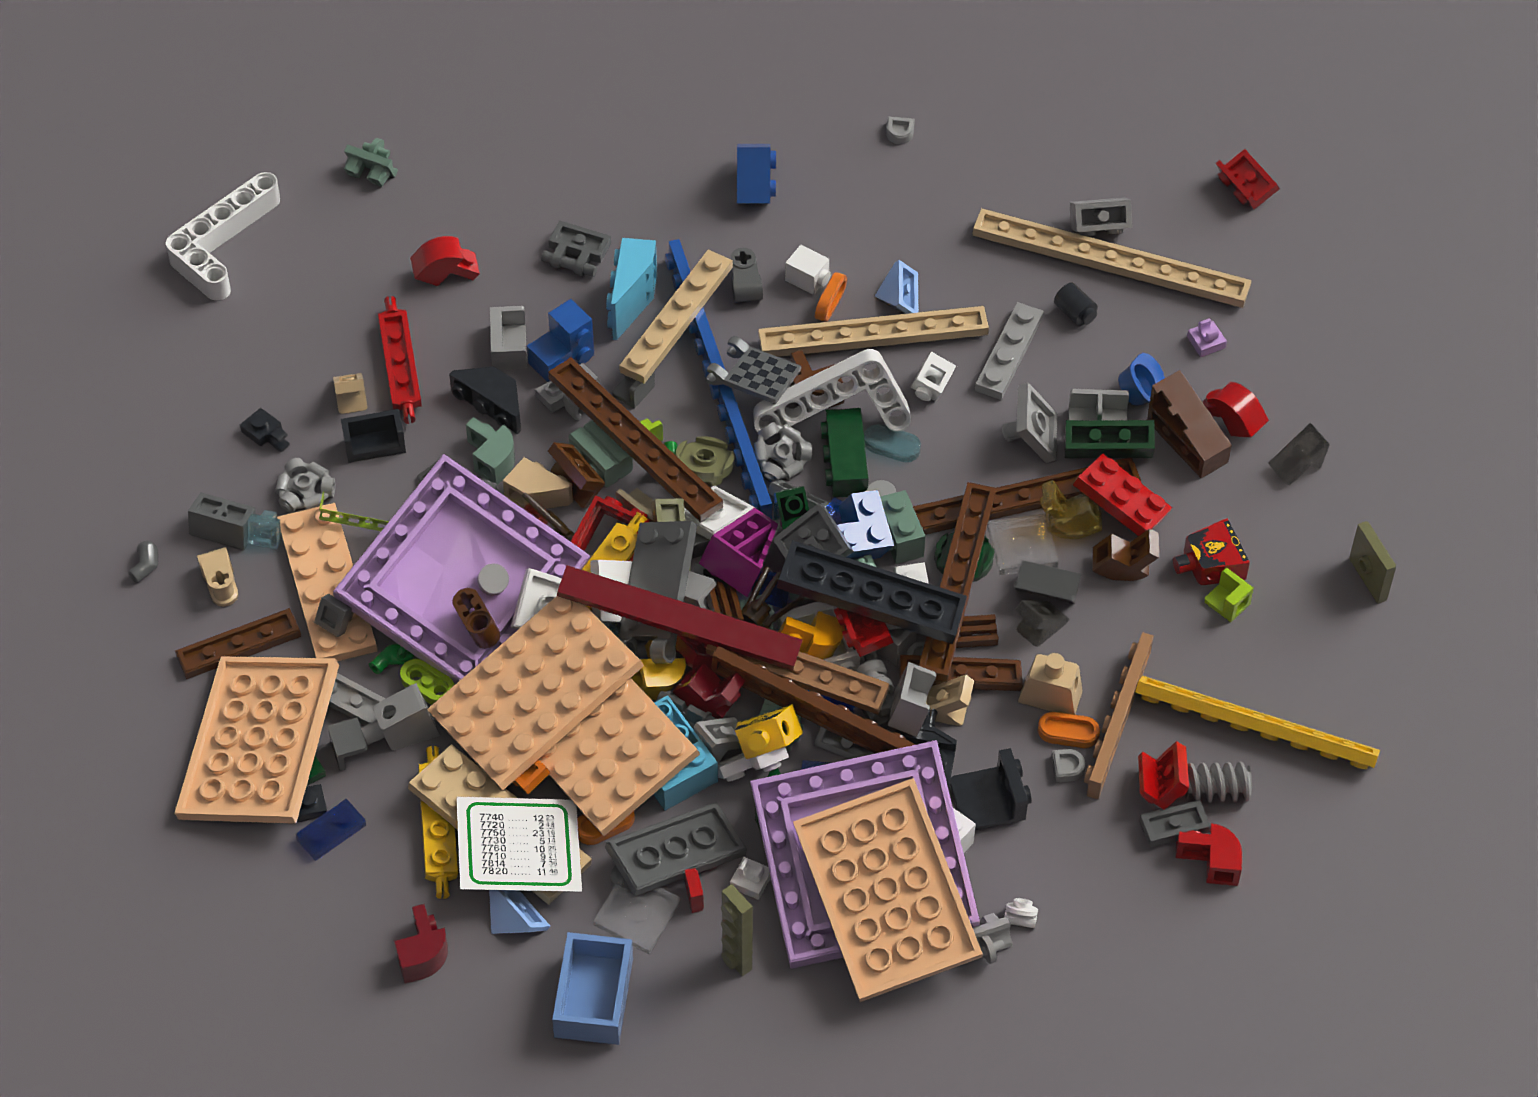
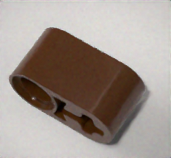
(477, 619)

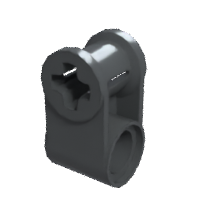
(745, 276)

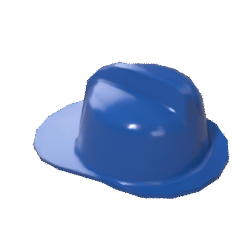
(1139, 378)

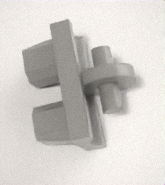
(993, 936)

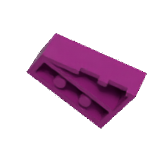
(740, 550)

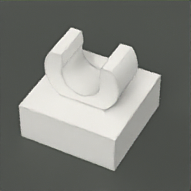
(751, 878)

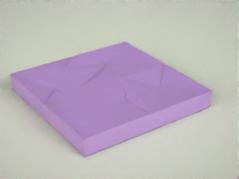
(439, 547)
(812, 790)

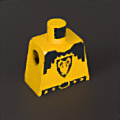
(765, 731)

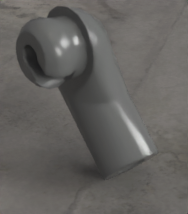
(148, 561)

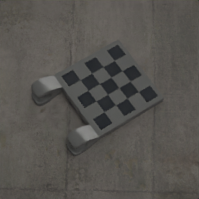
(755, 372)

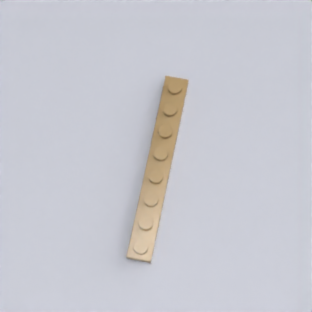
(874, 331)

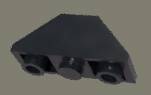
(489, 393)

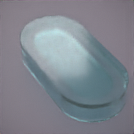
(892, 444)

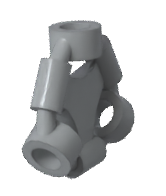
(781, 452)
(298, 481)

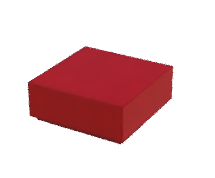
(694, 890)

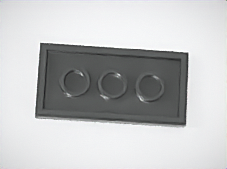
(667, 849)

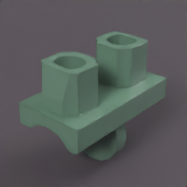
(372, 157)

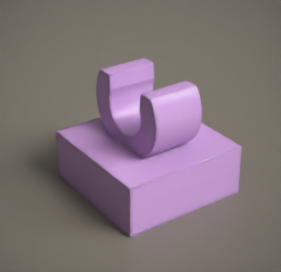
(1206, 338)

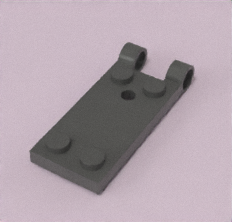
(662, 567)

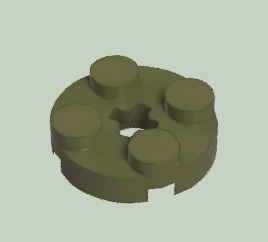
(712, 470)

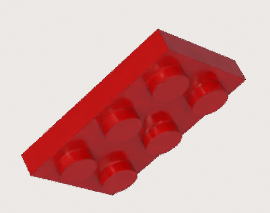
(1122, 495)

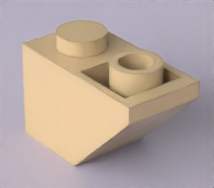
(538, 483)

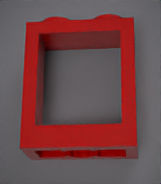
(594, 515)

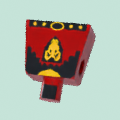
(1210, 552)

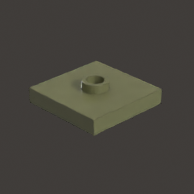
(1372, 562)

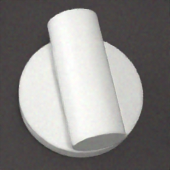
(1021, 913)

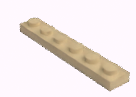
(676, 316)

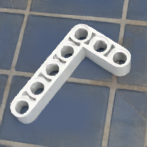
(192, 243)
(837, 392)

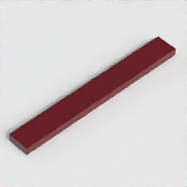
(679, 617)

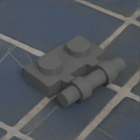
(579, 242)

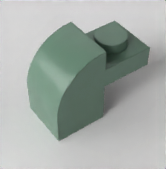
(494, 451)

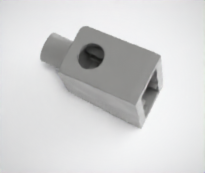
(401, 720)

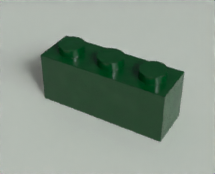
(1109, 438)
(844, 452)

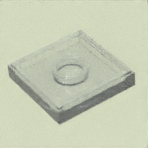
(1020, 540)
(637, 917)

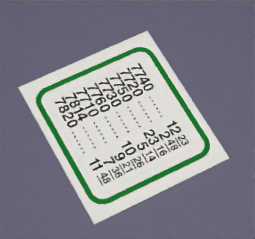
(518, 844)

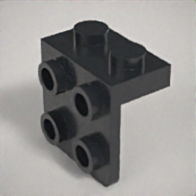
(993, 794)

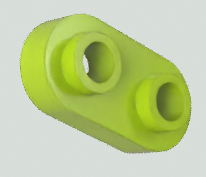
(431, 679)

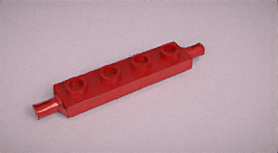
(399, 359)

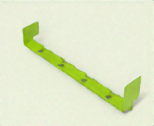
(362, 524)

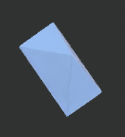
(900, 288)
(514, 913)

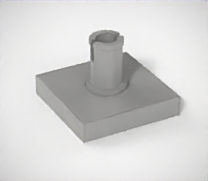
(1034, 423)

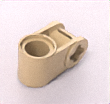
(219, 576)

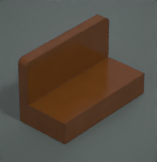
(577, 471)

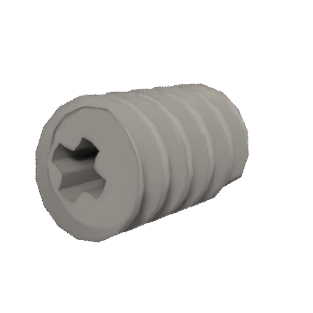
(1221, 782)

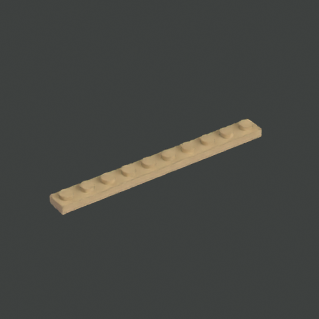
(1112, 258)

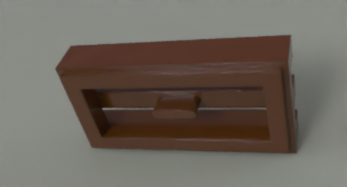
(728, 600)
(978, 625)

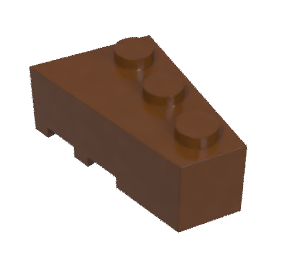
(1188, 425)

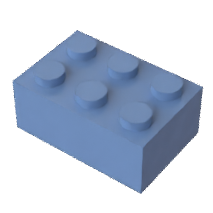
(593, 988)

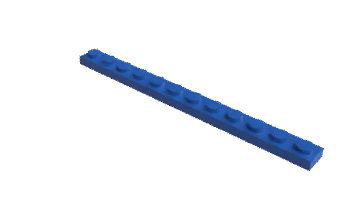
(727, 407)

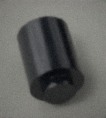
(1076, 304)

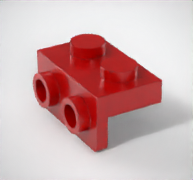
(1248, 178)
(863, 632)
(1164, 778)

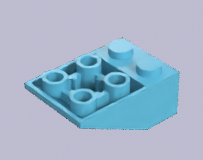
(632, 283)
(697, 774)

